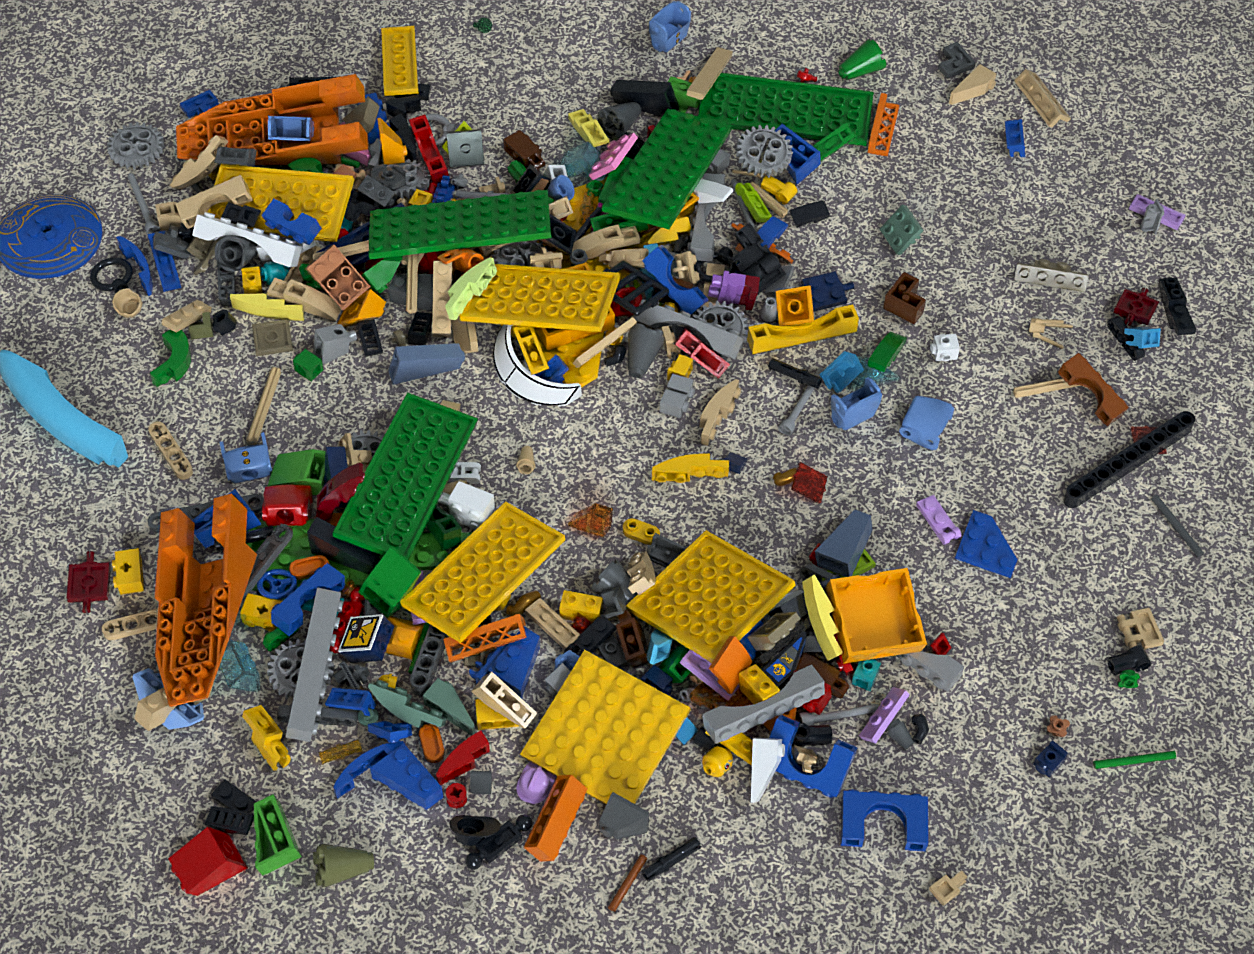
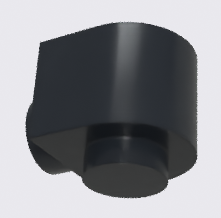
(185, 233)
(223, 322)

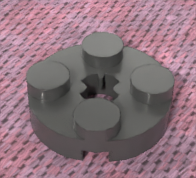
(389, 177)

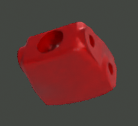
(287, 505)

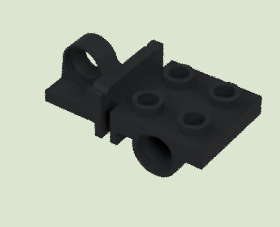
(360, 203)
(755, 259)

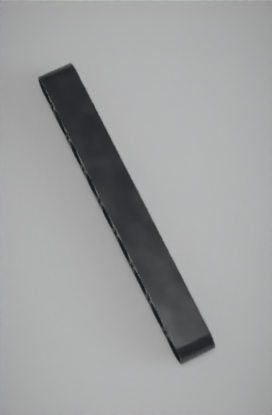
(1129, 459)

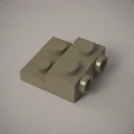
(773, 630)

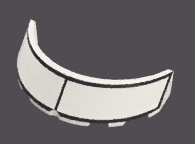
(522, 383)

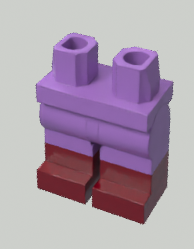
(734, 289)

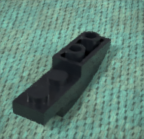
(1175, 306)

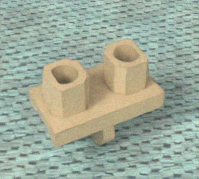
(546, 259)
(685, 267)

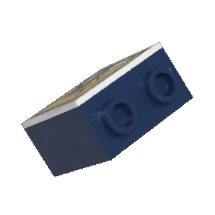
(366, 638)

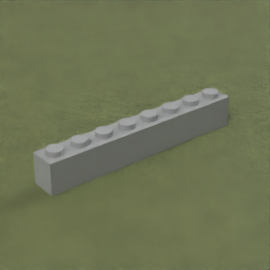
(313, 665)

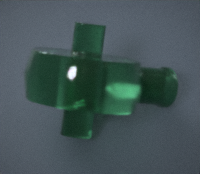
(484, 25)

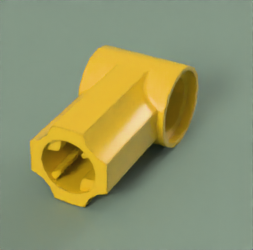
(782, 191)

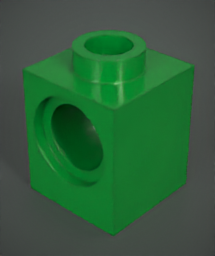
(308, 365)

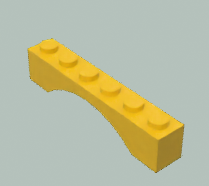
(771, 337)

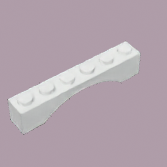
(281, 251)

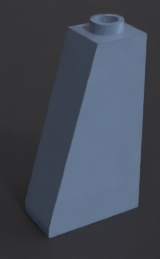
(424, 361)
(845, 545)

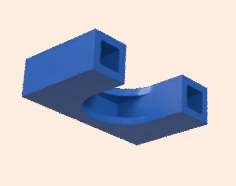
(827, 779)
(909, 808)

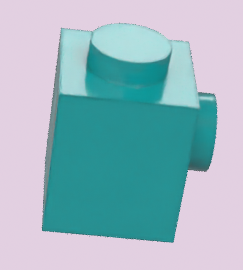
(866, 674)

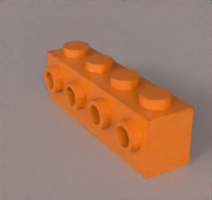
(555, 818)

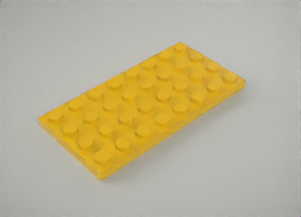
(310, 193)
(544, 298)
(482, 571)

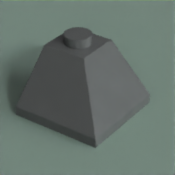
(623, 818)

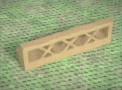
(1041, 98)

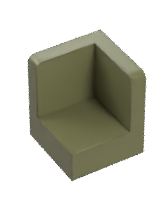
(202, 329)

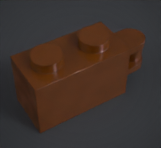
(523, 149)
(632, 639)
(828, 672)

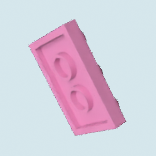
(612, 156)

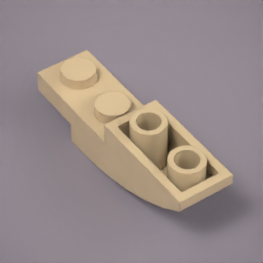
(196, 170)
(607, 239)
(301, 294)
(718, 408)
(641, 573)

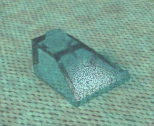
(876, 375)

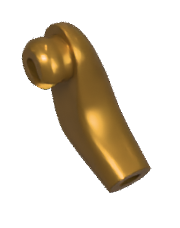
(785, 478)
(523, 603)

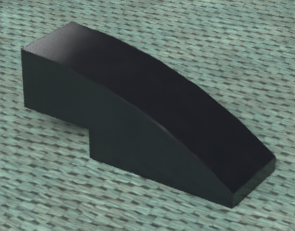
(403, 130)

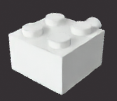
(469, 505)

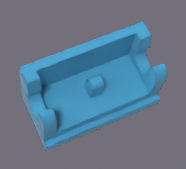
(1144, 337)
(841, 371)

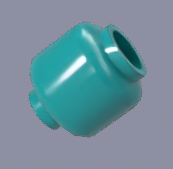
(273, 270)

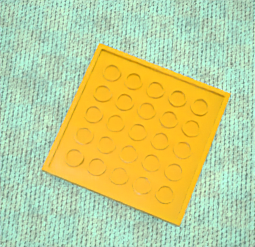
(710, 595)
(605, 730)

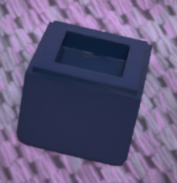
(736, 462)

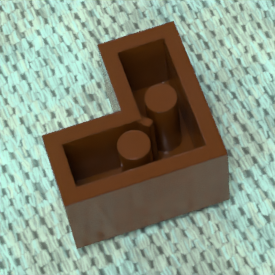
(903, 299)

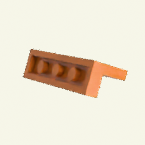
(878, 124)
(484, 633)

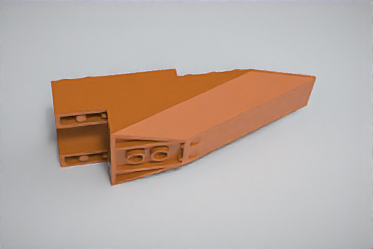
(246, 123)
(198, 599)

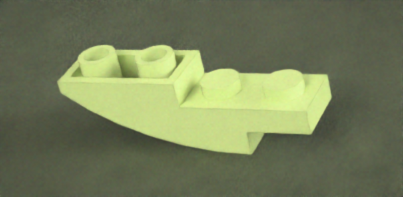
(469, 284)

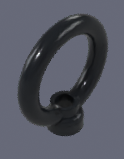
(723, 256)
(117, 284)

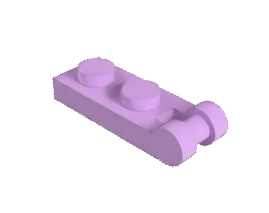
(938, 519)

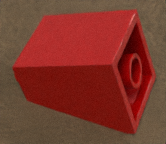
(206, 861)

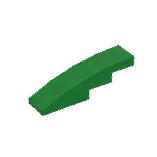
(886, 351)

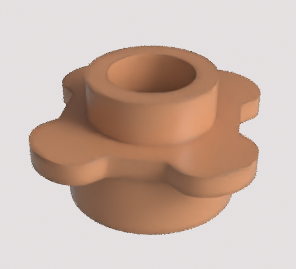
(1058, 731)

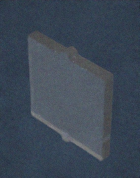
(921, 205)
(988, 830)

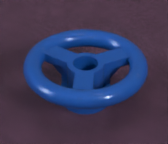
(277, 586)

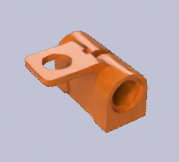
(461, 259)

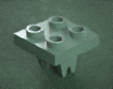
(901, 229)

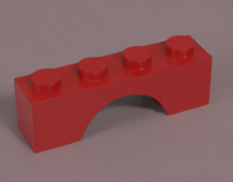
(428, 148)

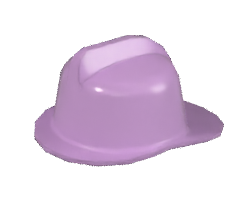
(534, 784)

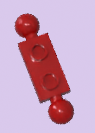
(349, 609)

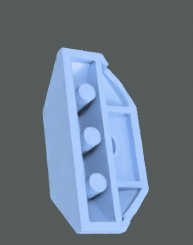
(182, 715)

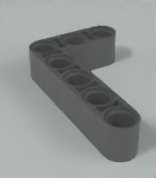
(431, 658)

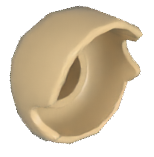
(127, 303)

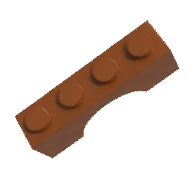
(1079, 372)

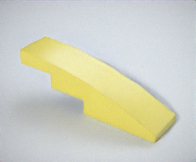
(588, 128)
(270, 308)
(821, 621)

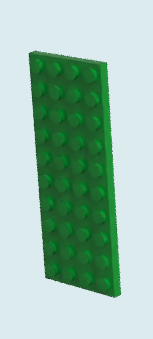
(804, 108)
(667, 169)
(459, 224)
(406, 477)

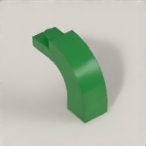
(178, 362)

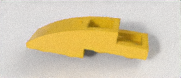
(697, 465)

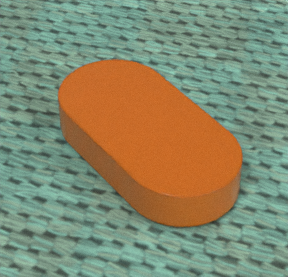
(305, 567)
(431, 743)

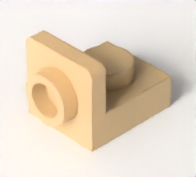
(496, 188)

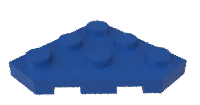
(986, 546)

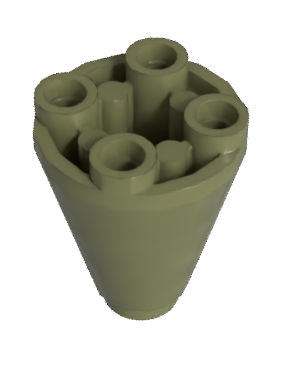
(340, 863)

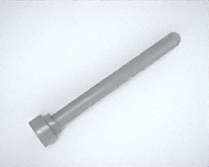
(150, 226)
(787, 426)
(810, 719)

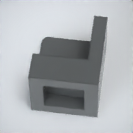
(614, 601)

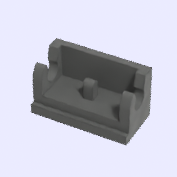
(235, 156)
(663, 550)

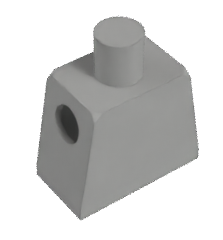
(332, 342)

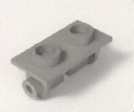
(1152, 217)

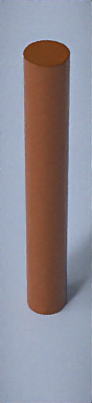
(627, 883)

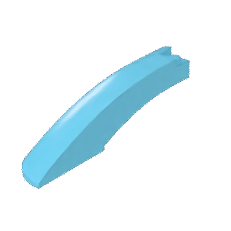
(58, 416)

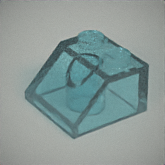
(239, 667)

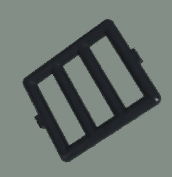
(649, 282)

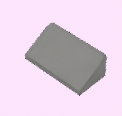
(782, 283)

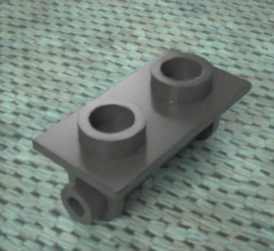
(377, 191)

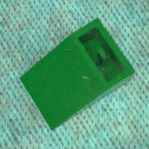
(390, 582)

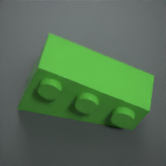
(274, 838)

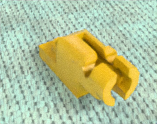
(267, 737)

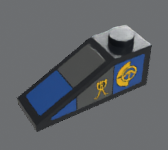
(785, 663)

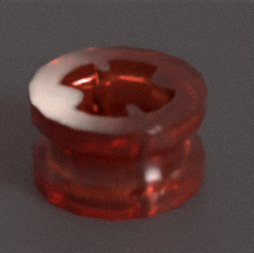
(580, 624)

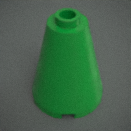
(862, 61)

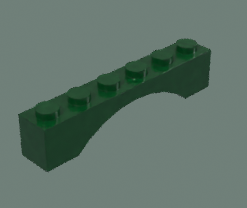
(444, 528)

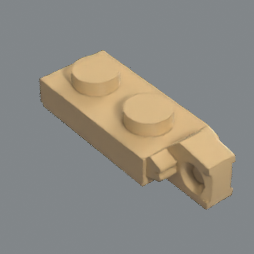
(631, 256)

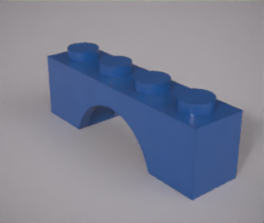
(659, 264)
(288, 614)

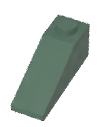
(445, 699)

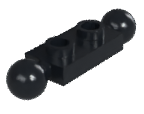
(497, 844)

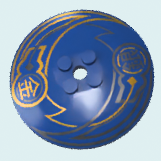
(67, 246)

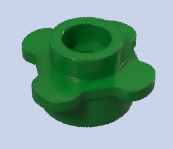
(594, 187)
(1128, 679)

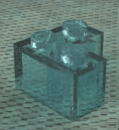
(581, 160)

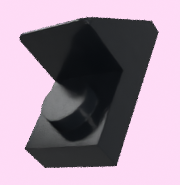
(403, 105)

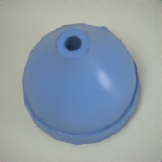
(561, 187)

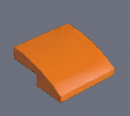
(729, 663)

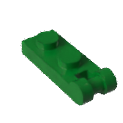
(835, 141)

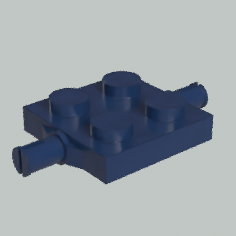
(827, 290)

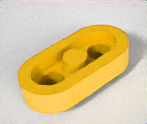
(640, 531)

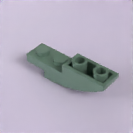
(398, 703)

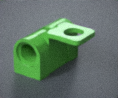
(680, 90)

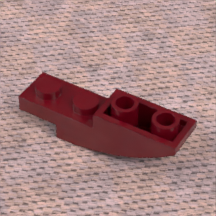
(339, 490)

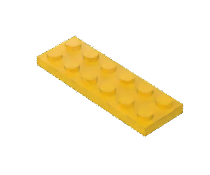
(399, 61)

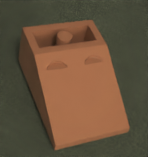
(337, 277)

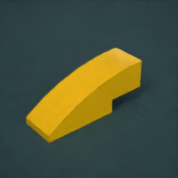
(666, 236)

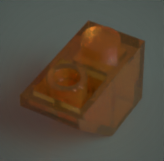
(593, 519)

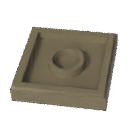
(272, 337)

